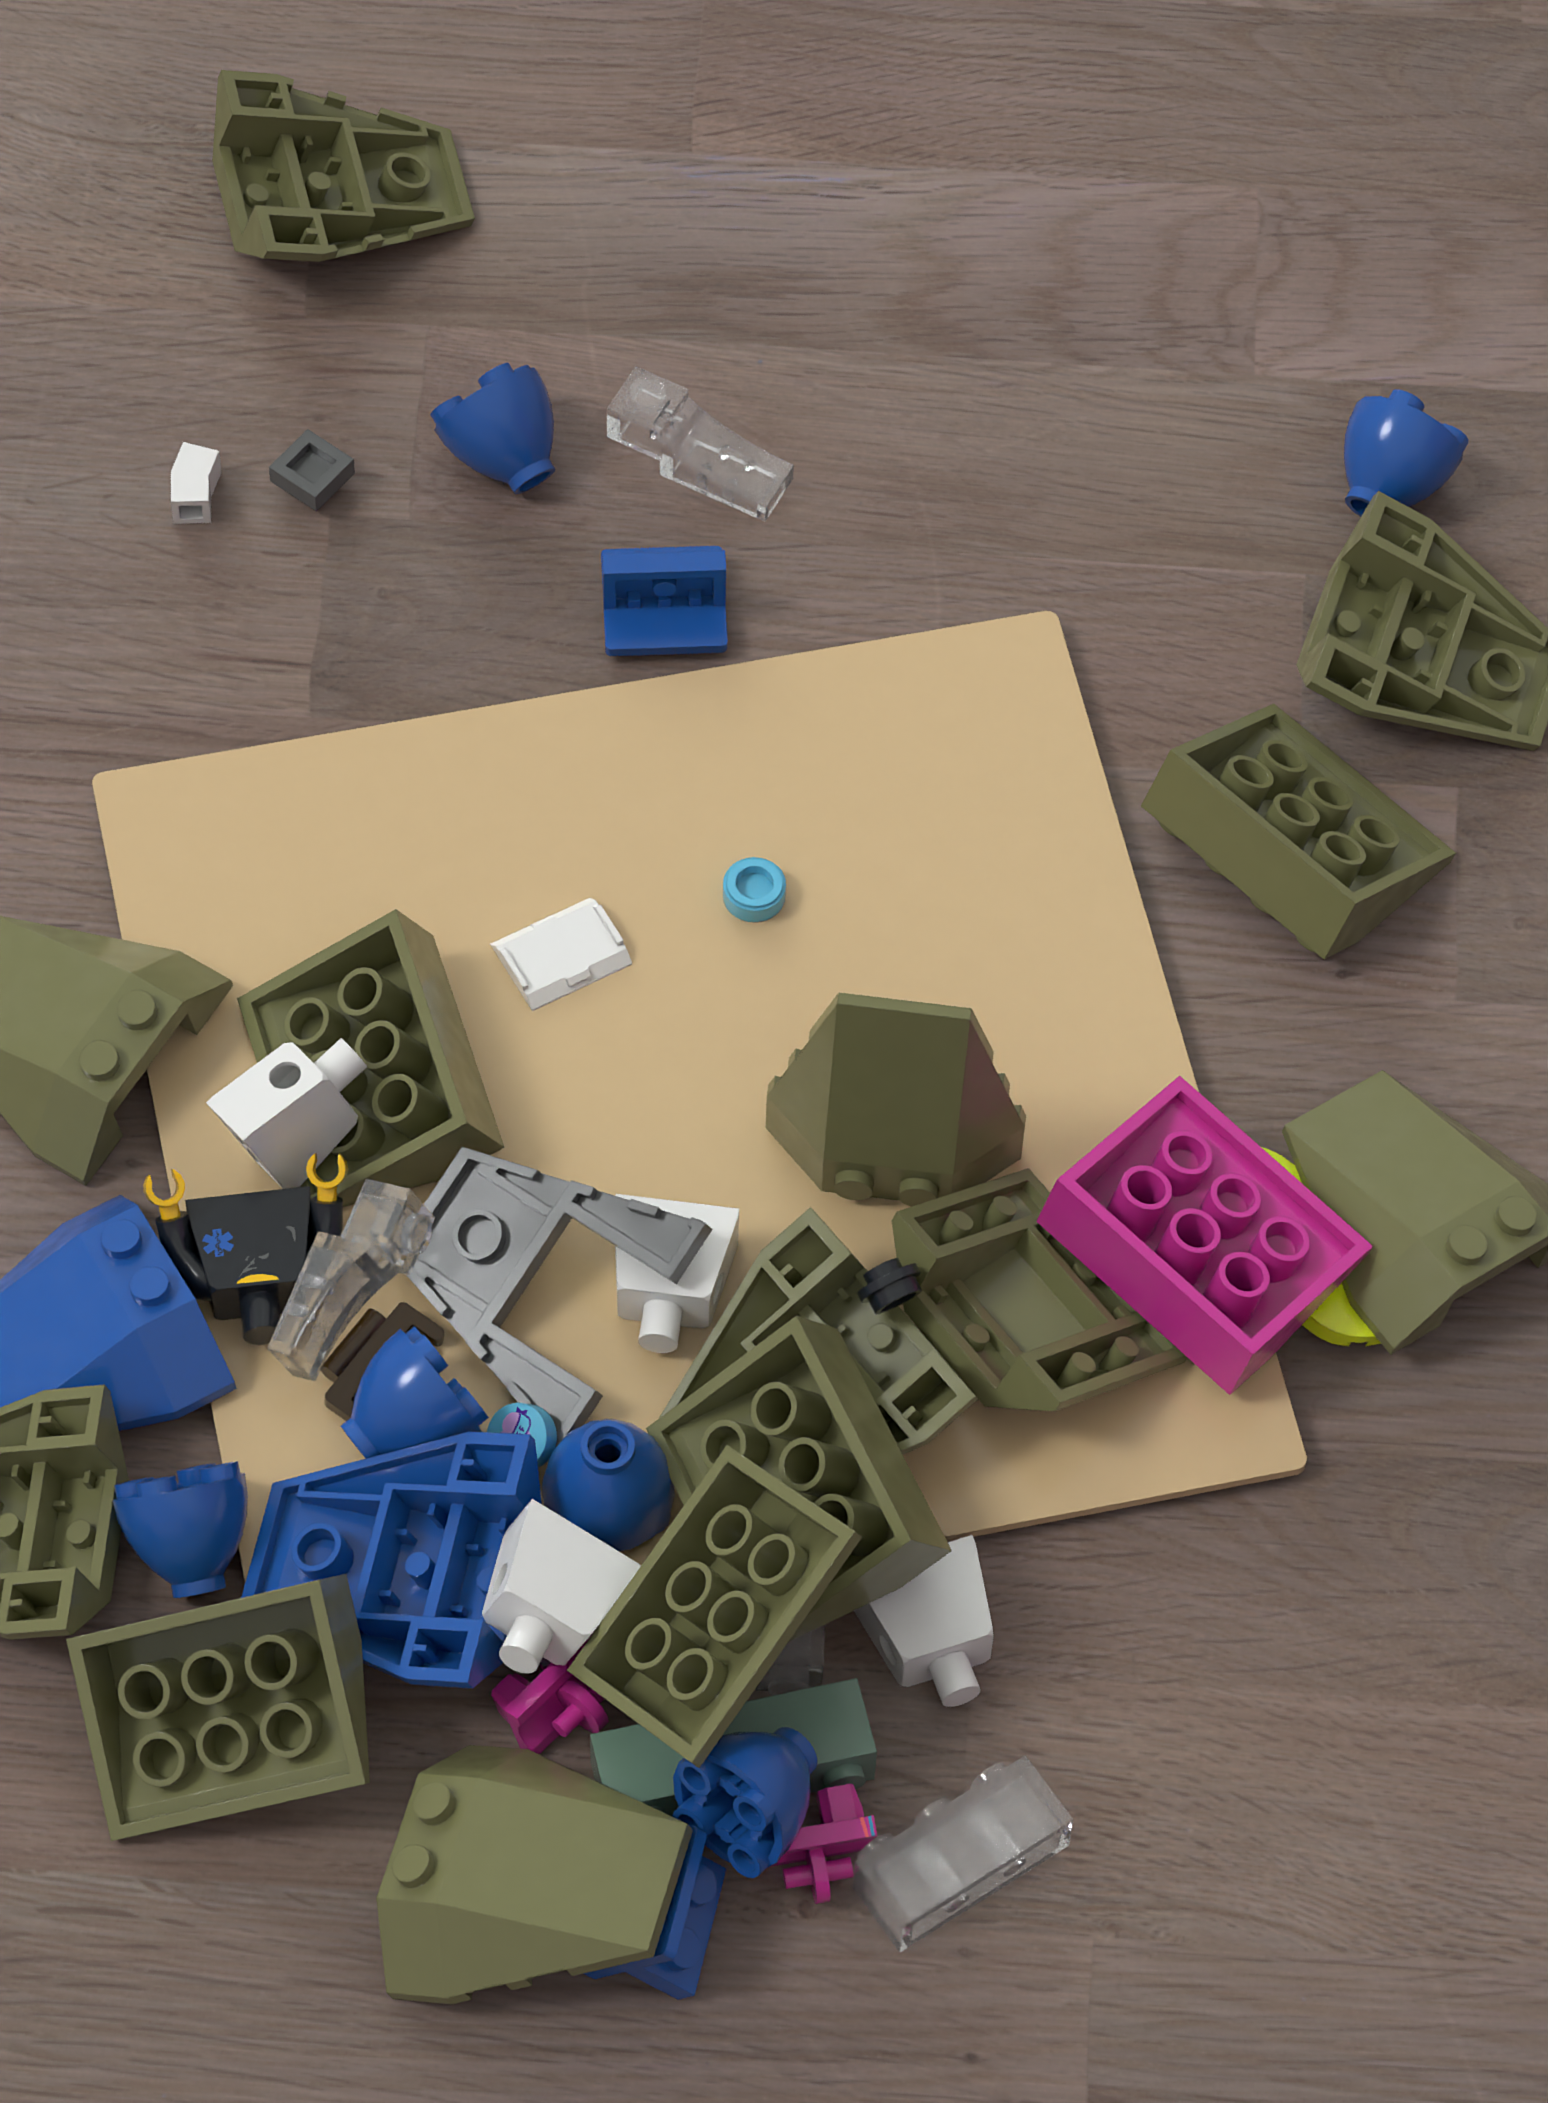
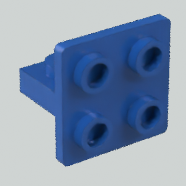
(664, 600)
(686, 1927)

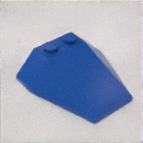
(112, 1312)
(416, 1547)

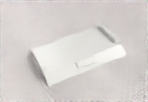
(562, 953)

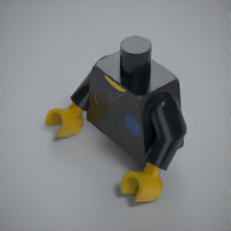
(248, 1246)

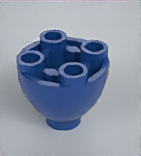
(502, 427)
(1398, 450)
(406, 1399)
(610, 1483)
(186, 1527)
(748, 1796)

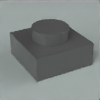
(312, 470)

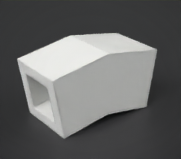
(193, 483)

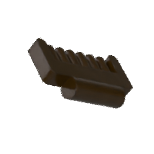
(360, 1345)

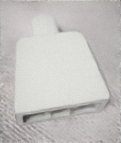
(290, 1108)
(692, 1301)
(551, 1588)
(936, 1625)

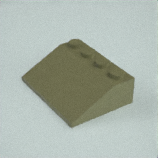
(1294, 828)
(398, 1013)
(813, 1425)
(714, 1605)
(225, 1707)

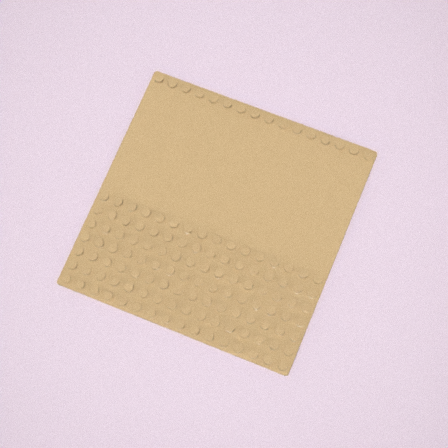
(932, 850)

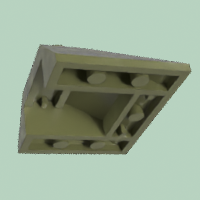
(1016, 1305)

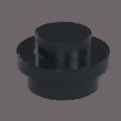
(890, 1285)

